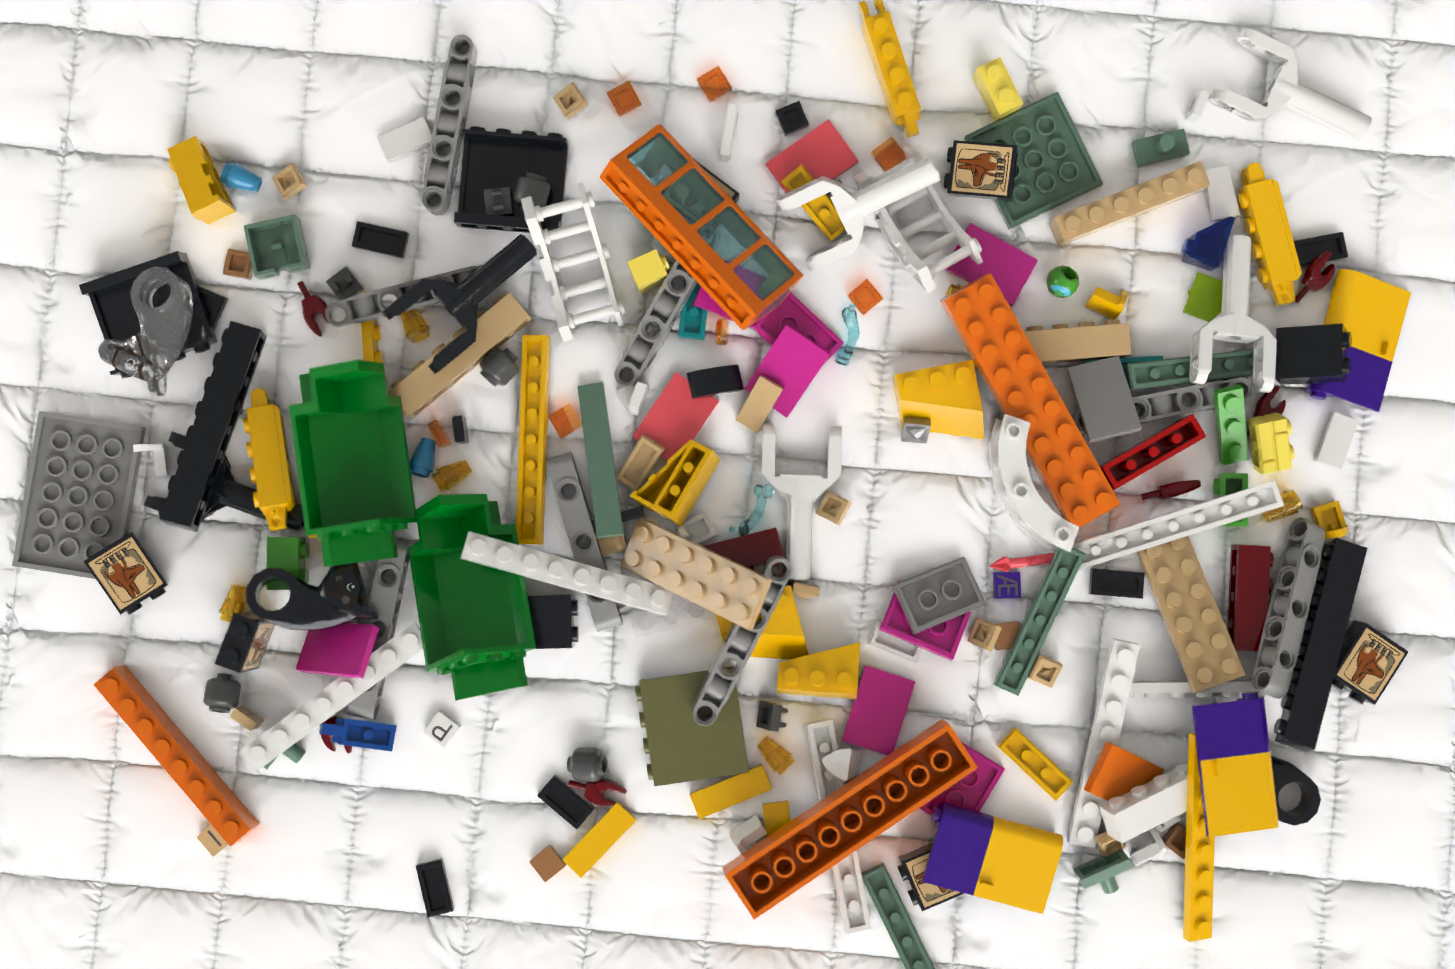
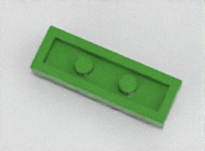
(1231, 424)

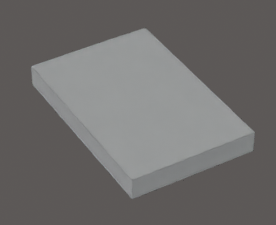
(1103, 399)
(938, 595)

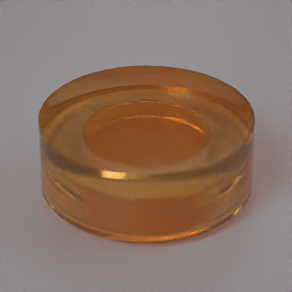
(722, 332)

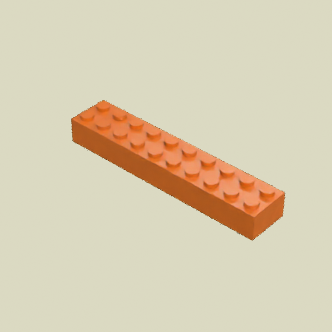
(1027, 393)
(849, 818)

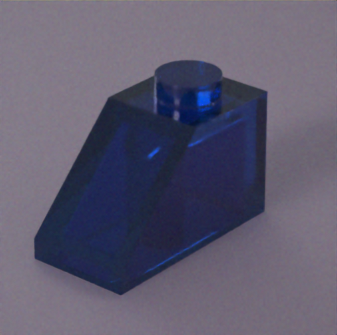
(1207, 245)

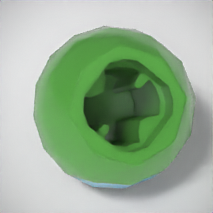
(1062, 281)

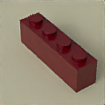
(750, 549)
(1248, 594)

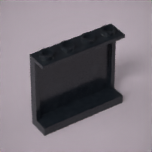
(498, 161)
(118, 317)

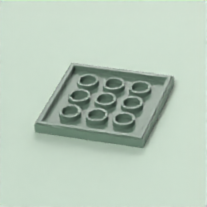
(1050, 159)

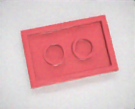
(819, 151)
(676, 416)

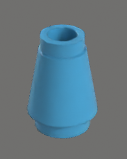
(240, 178)
(423, 458)

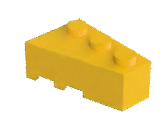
(200, 181)
(679, 483)
(822, 674)

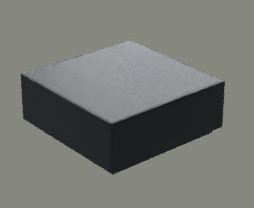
(792, 118)
(460, 429)

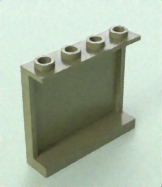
(677, 743)

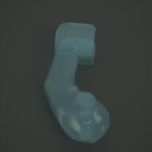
(850, 319)
(749, 524)

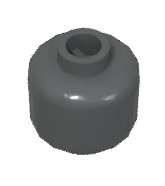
(534, 186)
(499, 367)
(222, 693)
(587, 764)

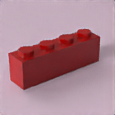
(1152, 451)

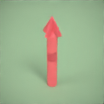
(1005, 564)

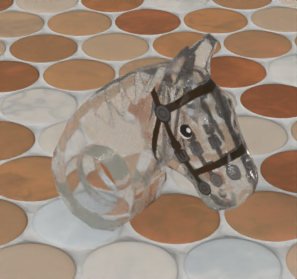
(162, 333)

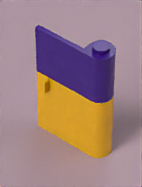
(1375, 318)
(1235, 766)
(992, 857)

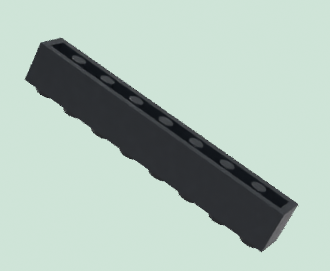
(212, 427)
(1320, 645)

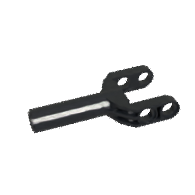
(463, 298)
(229, 493)

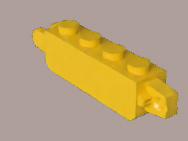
(891, 67)
(1270, 234)
(270, 460)

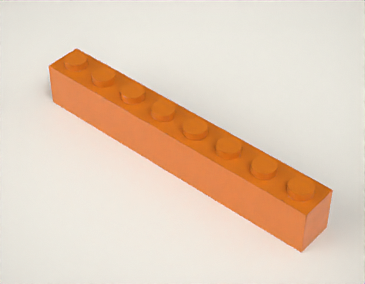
(176, 754)

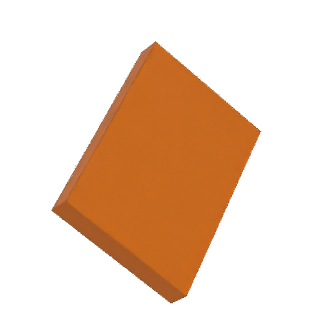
(1119, 772)

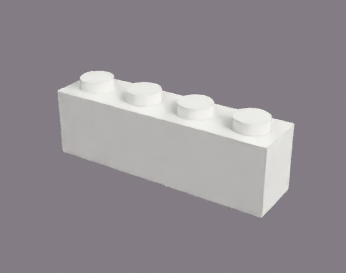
(1146, 805)

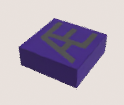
(1006, 585)

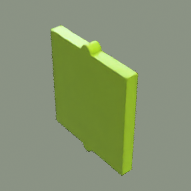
(1204, 298)

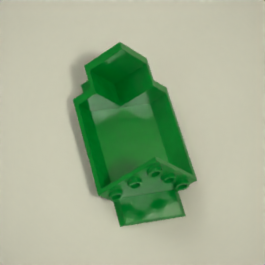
(352, 462)
(468, 613)

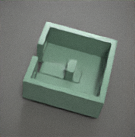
(276, 246)

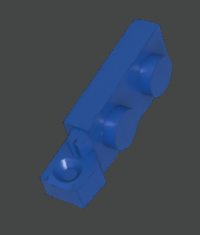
(361, 733)

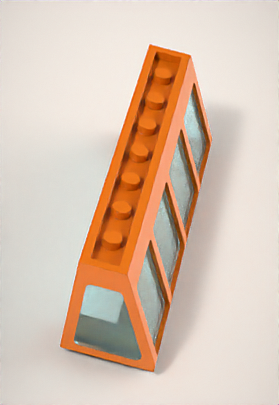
(701, 226)

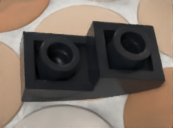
(715, 381)

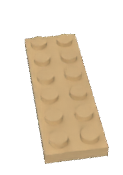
(696, 573)
(1190, 614)

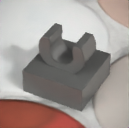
(498, 201)
(344, 284)
(770, 715)

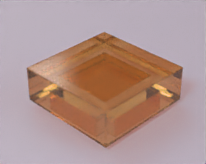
(714, 84)
(624, 98)
(888, 154)
(865, 297)
(565, 421)
(439, 433)

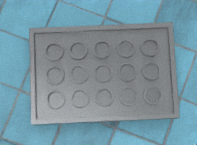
(76, 492)

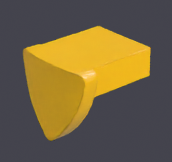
(1107, 303)
(1331, 519)

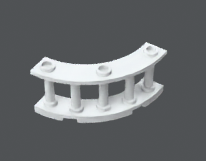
(898, 237)
(551, 265)
(1017, 490)

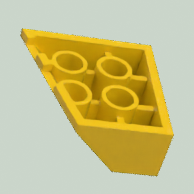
(944, 395)
(783, 633)

